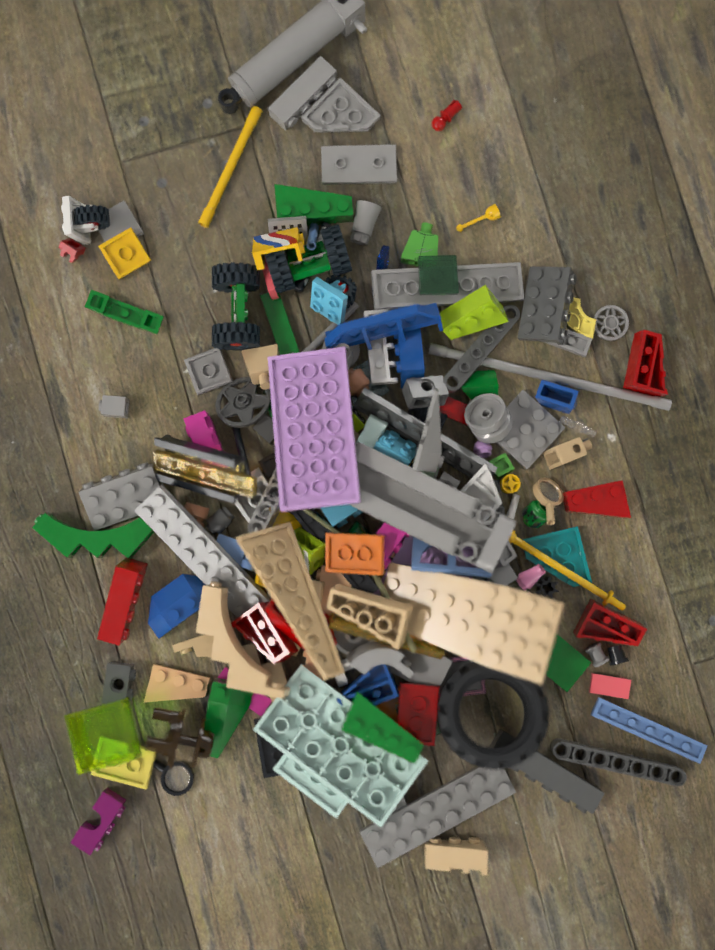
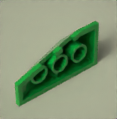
(224, 713)

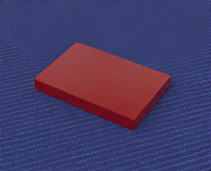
(419, 711)

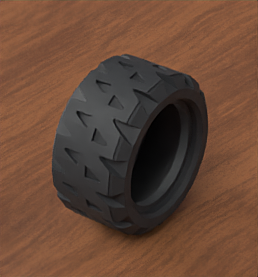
(521, 747)

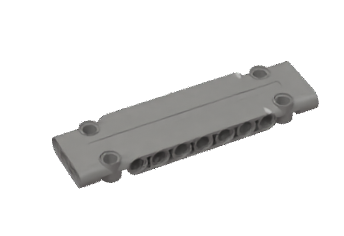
(429, 509)

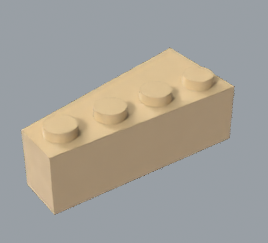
(374, 613)

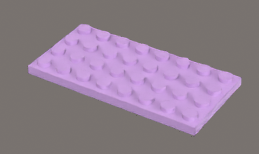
(313, 430)

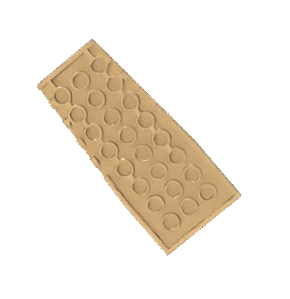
(479, 619)

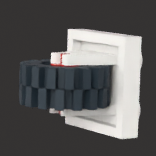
(82, 219)

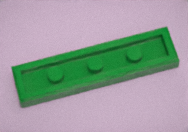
(279, 324)

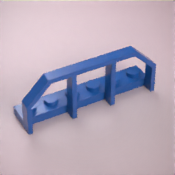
(384, 325)

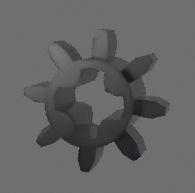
(550, 584)

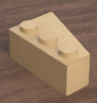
(456, 854)

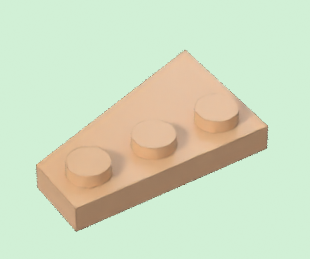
(175, 684)

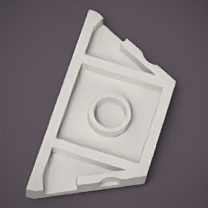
(483, 489)

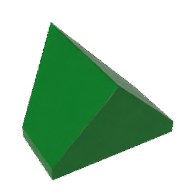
(481, 383)

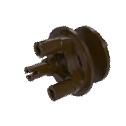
(203, 742)

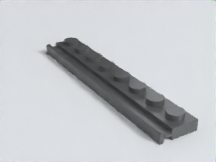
(412, 430)

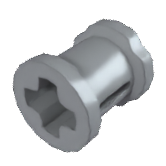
(597, 654)

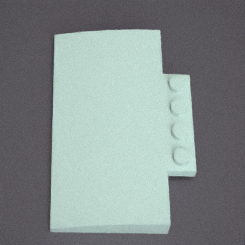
(327, 761)

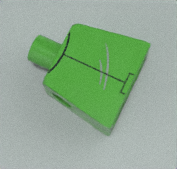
(420, 244)

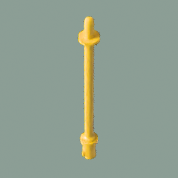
(607, 597)

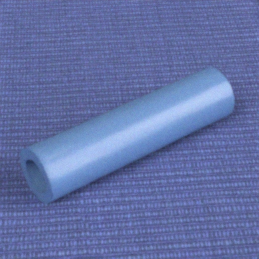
(312, 236)

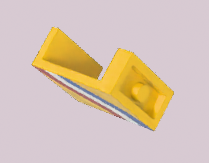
(276, 242)

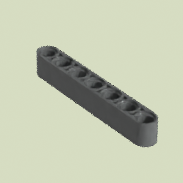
(626, 766)

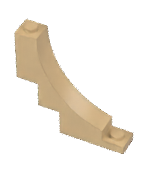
(204, 645)
(243, 670)

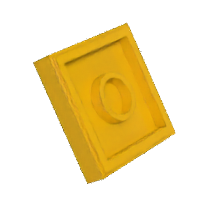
(124, 253)

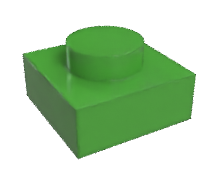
(503, 464)

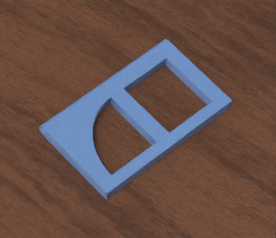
(420, 547)

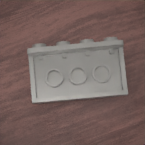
(118, 496)

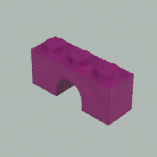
(90, 836)

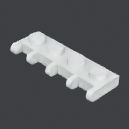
(378, 357)

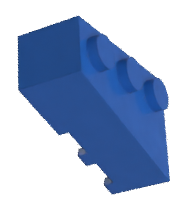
(410, 356)
(376, 686)

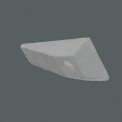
(430, 445)

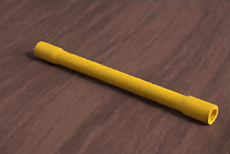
(209, 210)

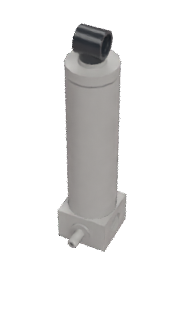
(292, 50)

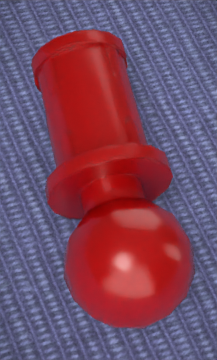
(439, 122)

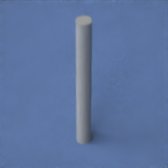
(320, 339)

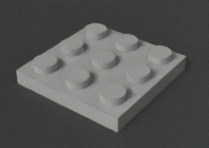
(531, 430)

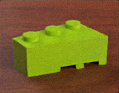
(473, 314)

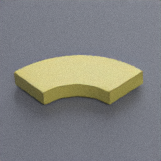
(579, 321)

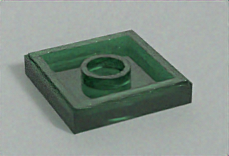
(438, 275)

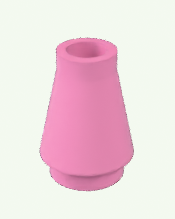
(529, 577)

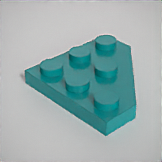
(565, 548)

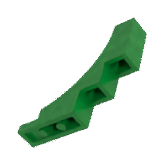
(68, 539)

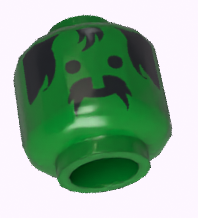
(534, 514)

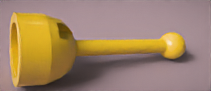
(491, 213)

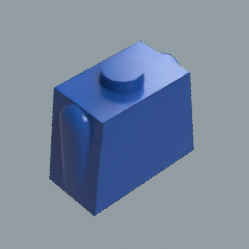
(556, 397)

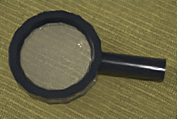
(175, 780)

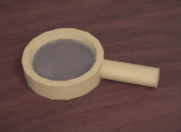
(549, 495)

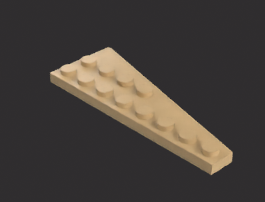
(284, 573)

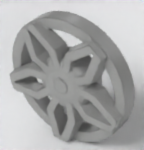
(611, 322)

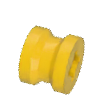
(514, 484)

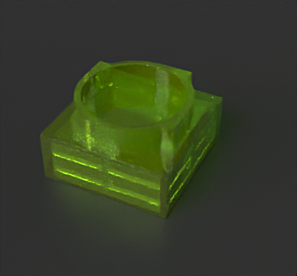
(103, 736)

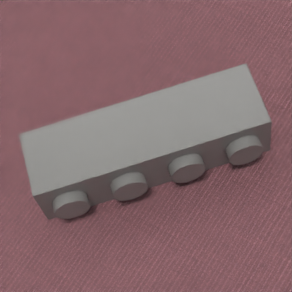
(303, 93)

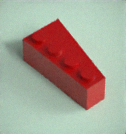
(121, 601)

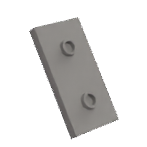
(358, 164)

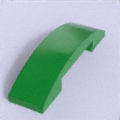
(124, 312)

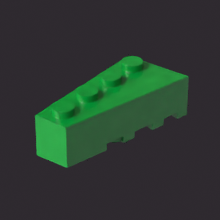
(313, 204)
(377, 728)

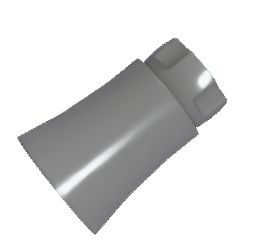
(364, 221)

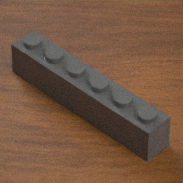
(555, 777)

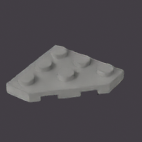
(340, 111)

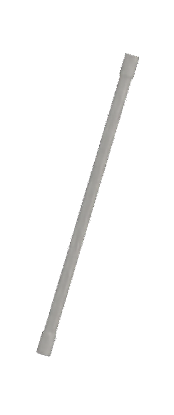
(654, 401)

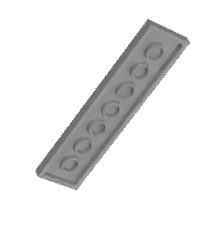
(401, 286)
(199, 550)
(436, 813)

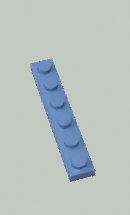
(649, 730)

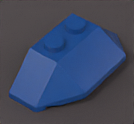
(175, 603)

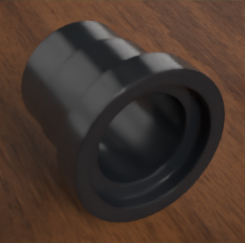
(617, 655)

